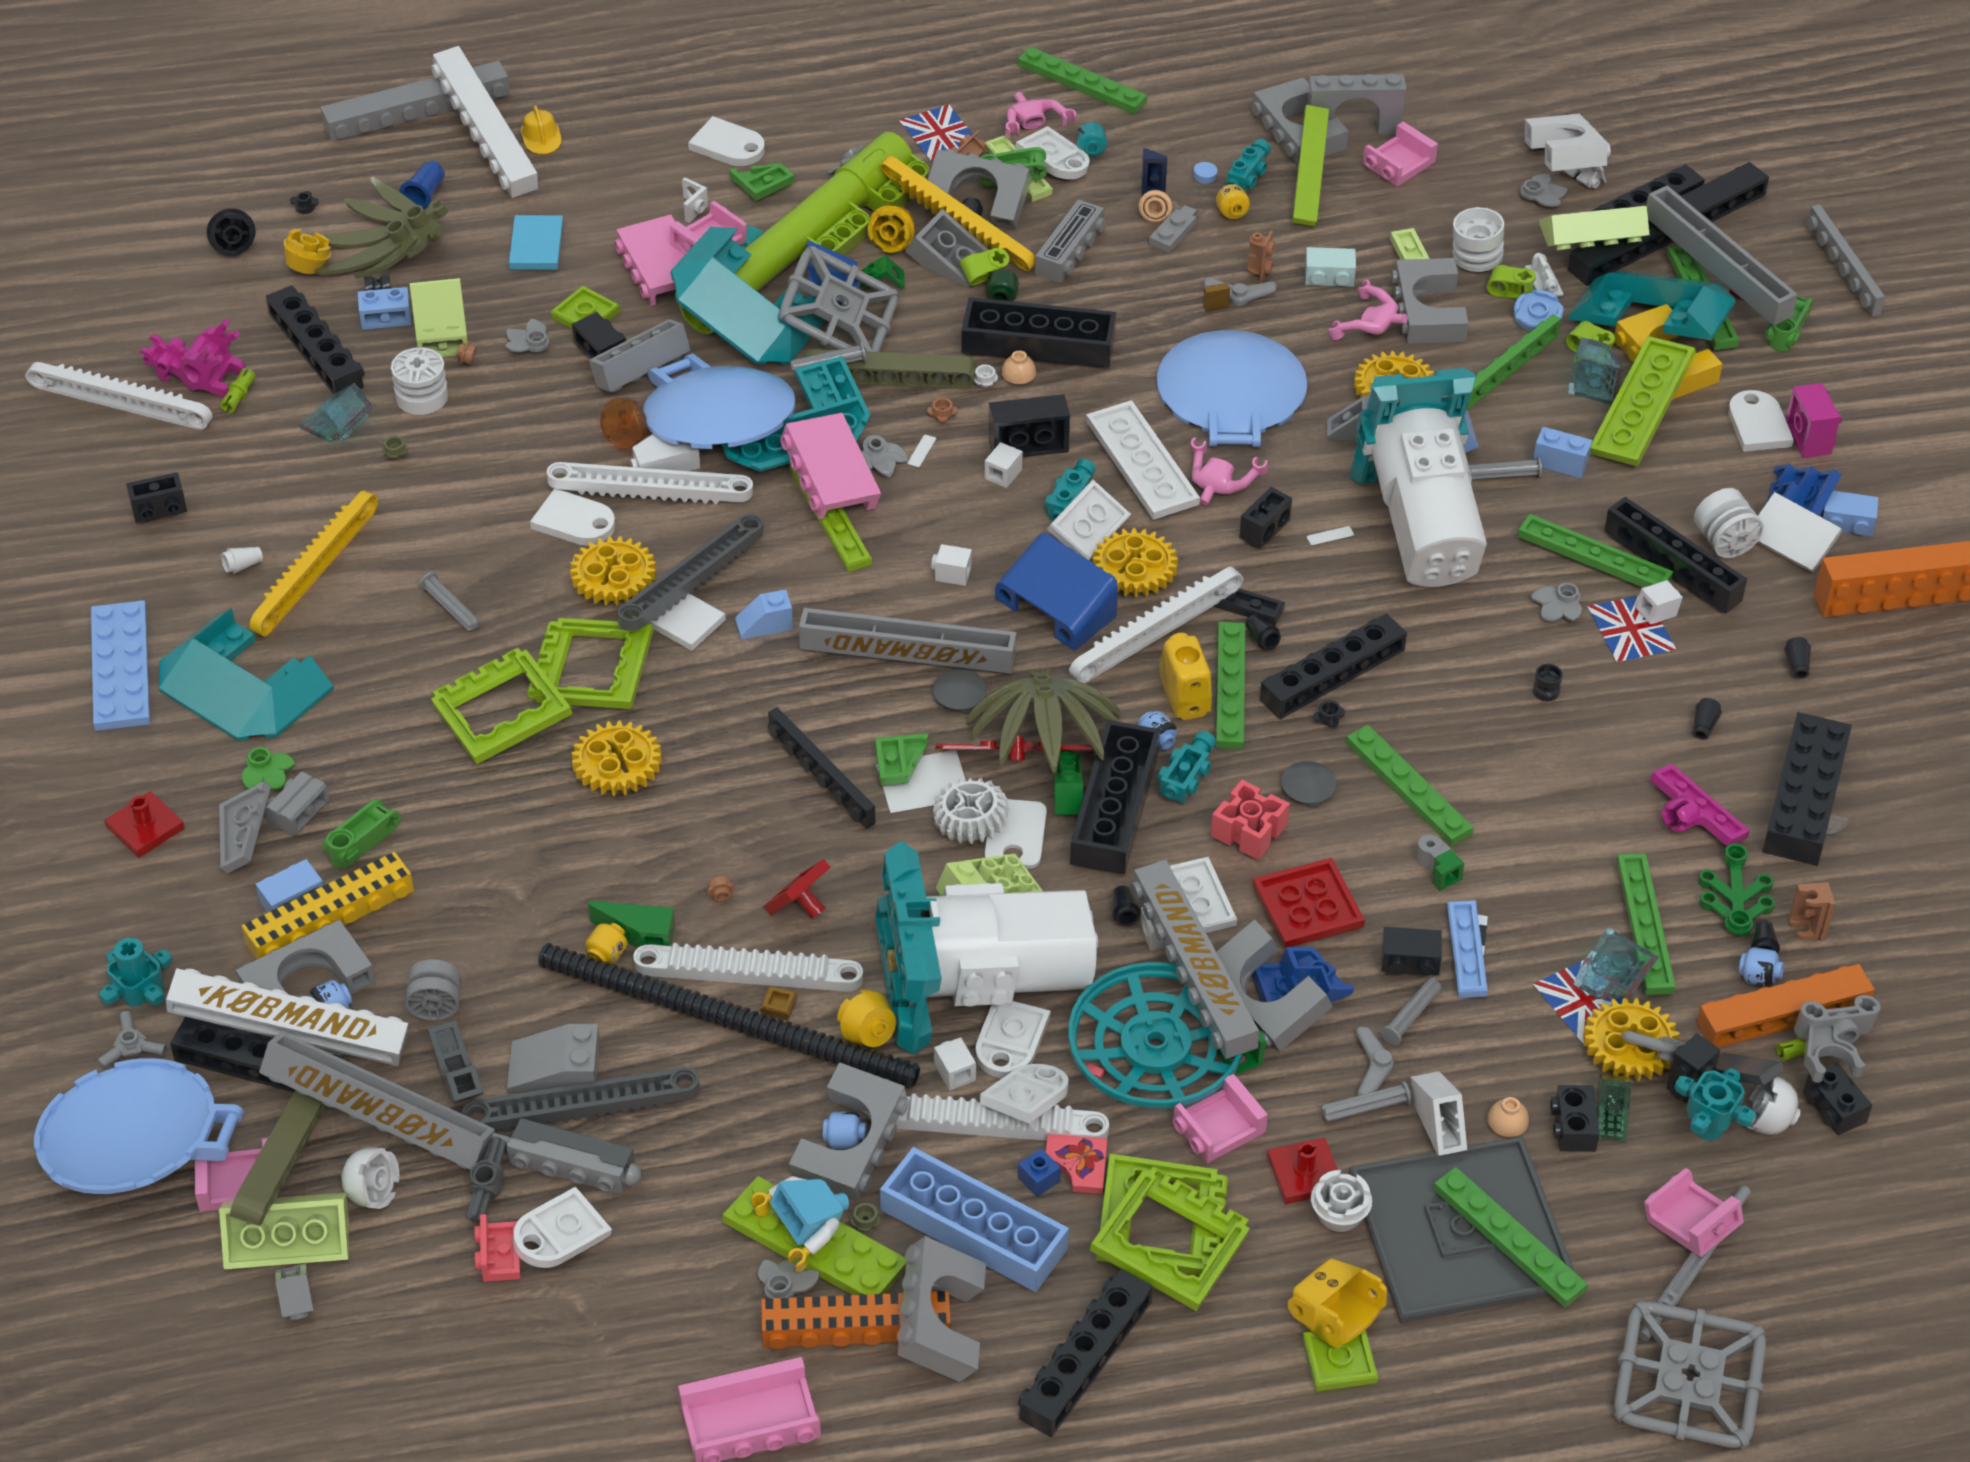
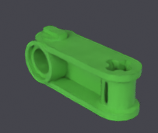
(1023, 157)
(1786, 334)
(360, 833)

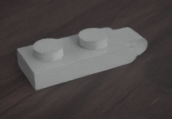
(1174, 228)

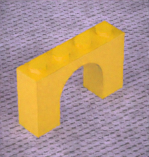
(1633, 331)

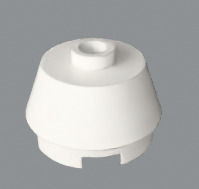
(1341, 1200)

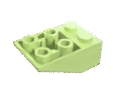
(439, 315)
(996, 869)

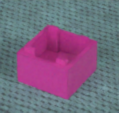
(1813, 420)

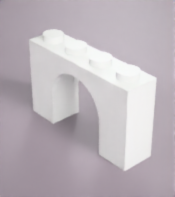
(1567, 142)

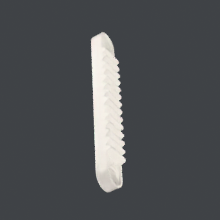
(119, 395)
(649, 482)
(1155, 624)
(748, 967)
(976, 1119)

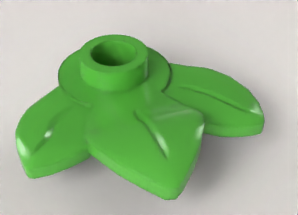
(266, 767)

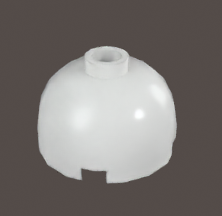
(1775, 1107)
(370, 1177)

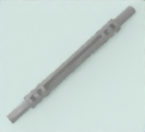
(1686, 1275)

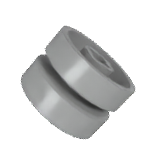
(433, 990)

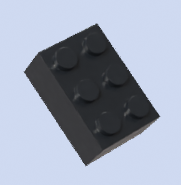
(1031, 425)

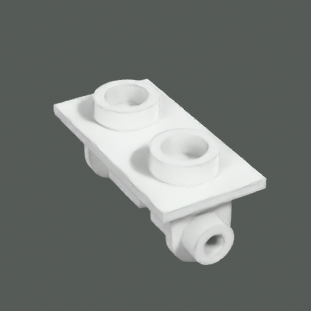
(1588, 176)
(1545, 277)

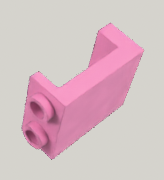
(1402, 155)
(685, 237)
(1221, 1120)
(221, 1180)
(1692, 1213)

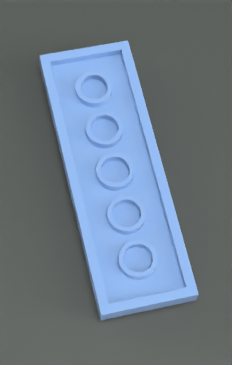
(120, 665)

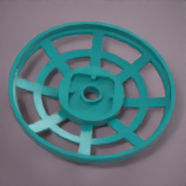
(1138, 1033)

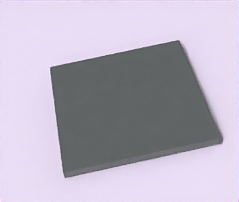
(1436, 1256)

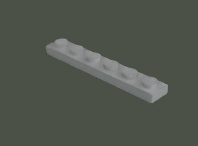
(1845, 260)

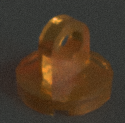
(623, 422)

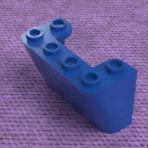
(1062, 586)

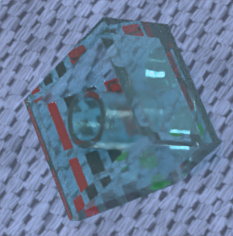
(1596, 372)
(338, 414)
(1614, 967)

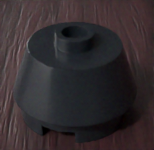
(231, 231)

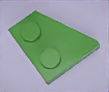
(763, 179)
(899, 757)

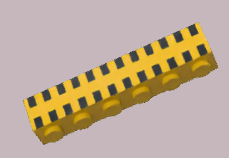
(341, 900)

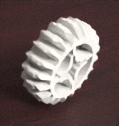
(970, 810)

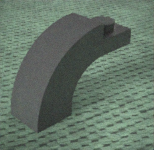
(453, 1062)

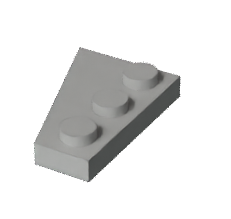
(240, 824)

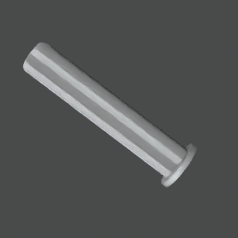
(849, 354)
(1506, 469)
(449, 601)
(1392, 1033)
(1367, 1102)

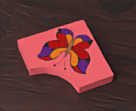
(1081, 1160)

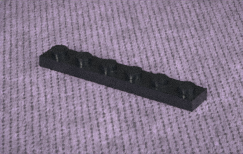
(821, 767)

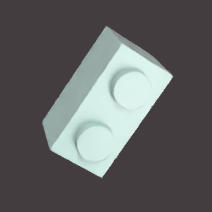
(1330, 266)

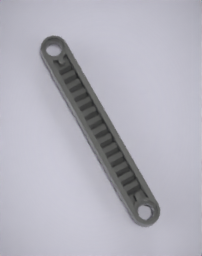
(691, 573)
(586, 1099)

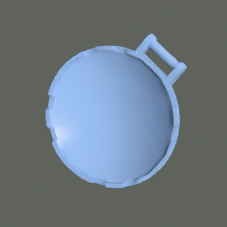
(1232, 384)
(716, 404)
(131, 1127)

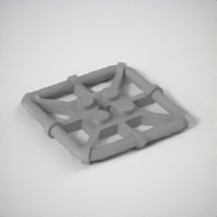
(834, 290)
(1673, 1386)

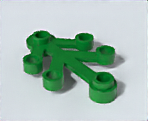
(1736, 920)

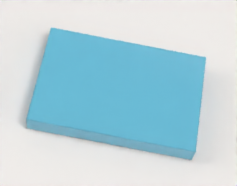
(536, 242)

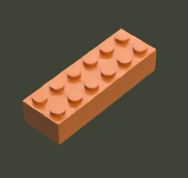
(1893, 579)

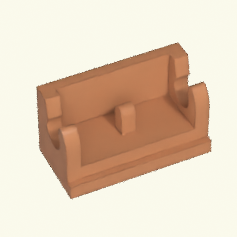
(1812, 909)

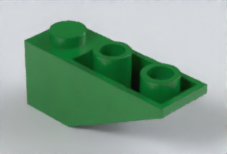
(1068, 784)
(641, 923)

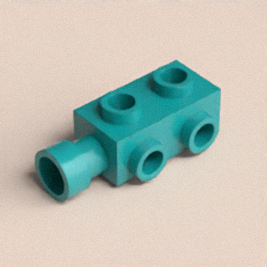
(1249, 165)
(1069, 487)
(1176, 780)

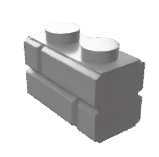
(296, 803)

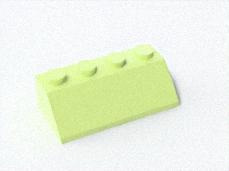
(1595, 226)
(292, 1233)

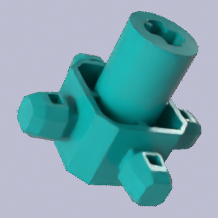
(134, 974)
(1715, 1102)

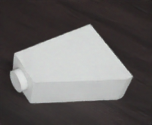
(659, 454)
(1440, 1111)

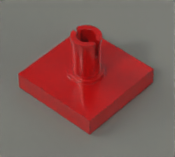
(144, 824)
(799, 890)
(1300, 1167)

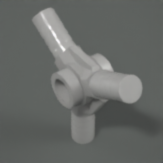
(130, 1043)

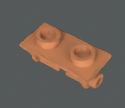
(971, 145)
(1261, 263)

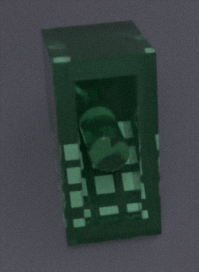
(1613, 1106)

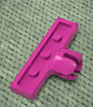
(1695, 807)

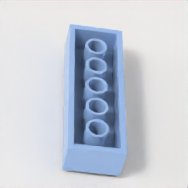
(974, 1219)

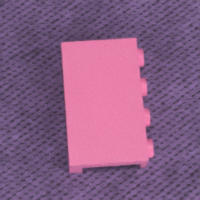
(649, 255)
(829, 464)
(749, 1411)

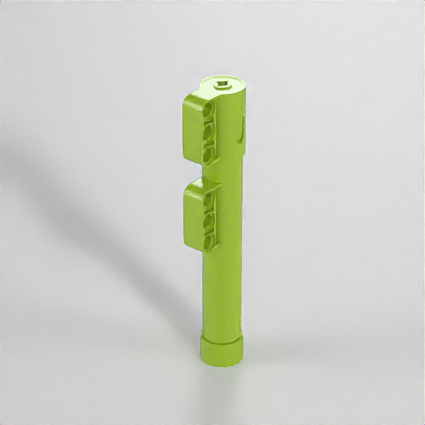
(828, 215)

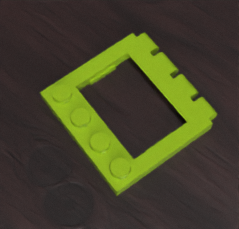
(627, 672)
(505, 734)
(1123, 1173)
(1162, 1273)

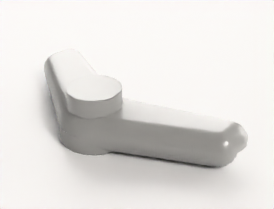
(1242, 294)
(1665, 1045)
(1380, 1061)

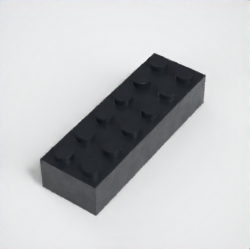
(1039, 331)
(1807, 789)
(1115, 797)

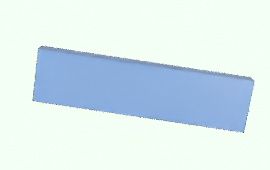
(1467, 949)

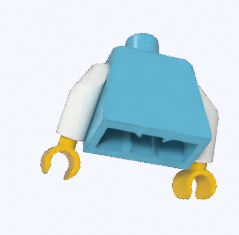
(806, 1210)

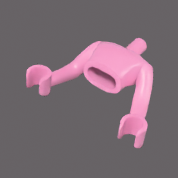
(1031, 113)
(1374, 319)
(1217, 474)

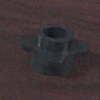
(304, 202)
(1329, 713)

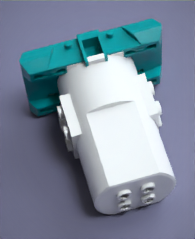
(1415, 447)
(974, 944)

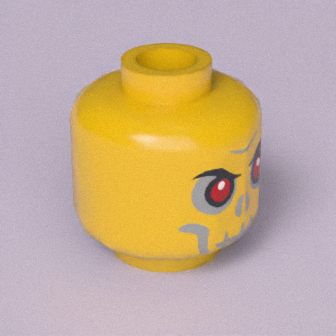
(1232, 201)
(606, 943)

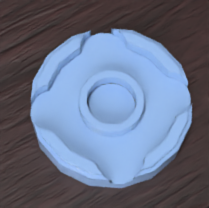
(1536, 307)

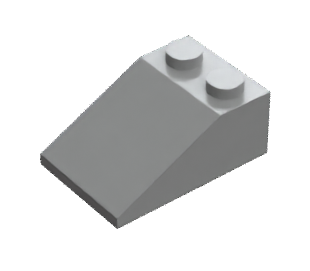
(943, 246)
(555, 1058)

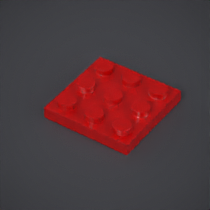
(1308, 902)

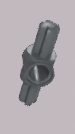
(486, 1168)

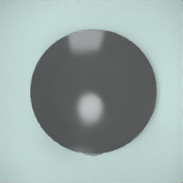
(959, 690)
(1308, 783)

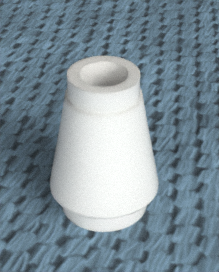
(238, 559)

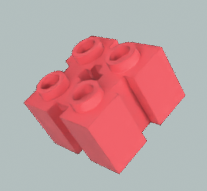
(1250, 819)

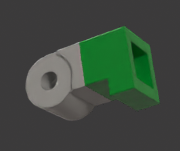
(1440, 860)

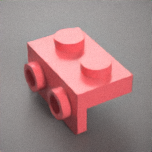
(496, 1254)

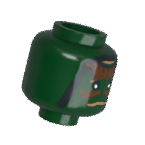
(1002, 285)

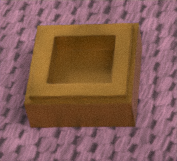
(1216, 296)
(779, 1003)

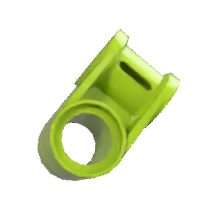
(980, 265)
(1510, 281)
(1590, 331)

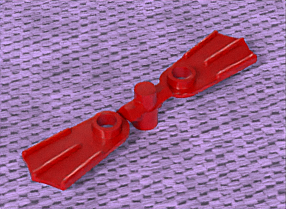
(1017, 751)

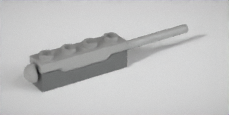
(571, 1156)

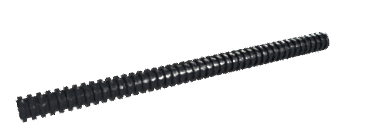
(727, 1015)

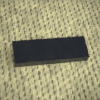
(1249, 603)

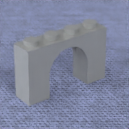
(1384, 90)
(1287, 99)
(1013, 182)
(1424, 322)
(325, 948)
(1280, 1019)
(851, 1169)
(921, 1332)

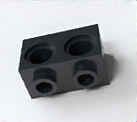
(1265, 517)
(1575, 1118)

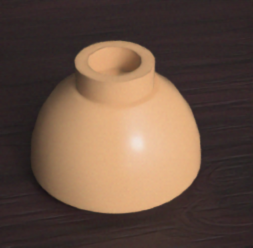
(1155, 206)
(1019, 368)
(1508, 1117)

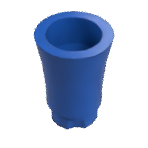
(423, 183)

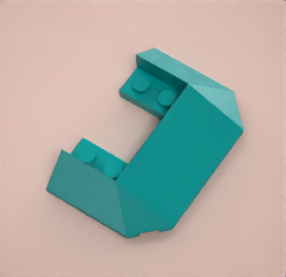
(1697, 305)
(730, 306)
(828, 391)
(227, 696)

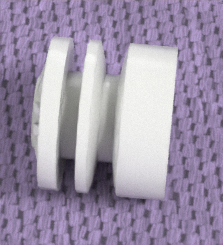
(1478, 239)
(419, 381)
(1728, 523)

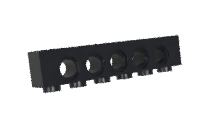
(1679, 180)
(314, 339)
(1670, 549)
(1332, 666)
(223, 1050)
(1049, 1413)

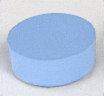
(1205, 172)

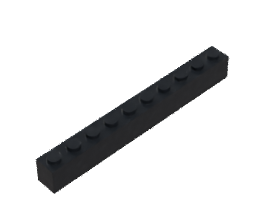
(1710, 199)

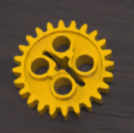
(1385, 366)
(1137, 561)
(612, 570)
(602, 768)
(1608, 1047)

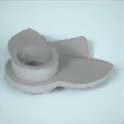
(848, 155)
(1542, 191)
(528, 339)
(882, 457)
(1559, 602)
(786, 1278)

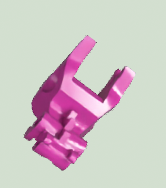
(201, 364)

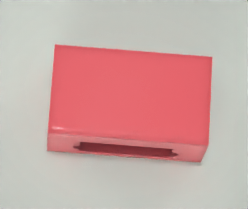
(1096, 1071)

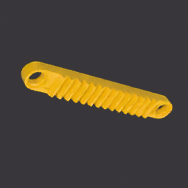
(937, 199)
(313, 562)

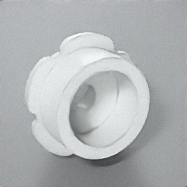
(985, 376)

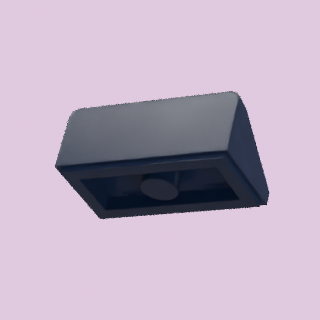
(1153, 171)

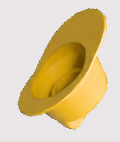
(540, 132)

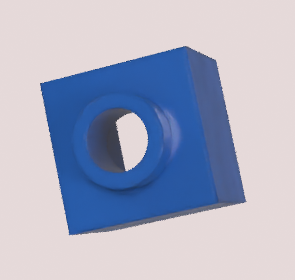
(1039, 1172)

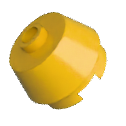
(891, 228)
(306, 252)
(867, 1019)

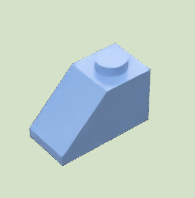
(766, 615)

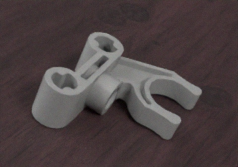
(1833, 1032)

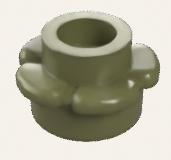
(394, 447)
(862, 1211)

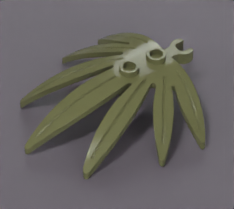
(406, 229)
(1045, 696)

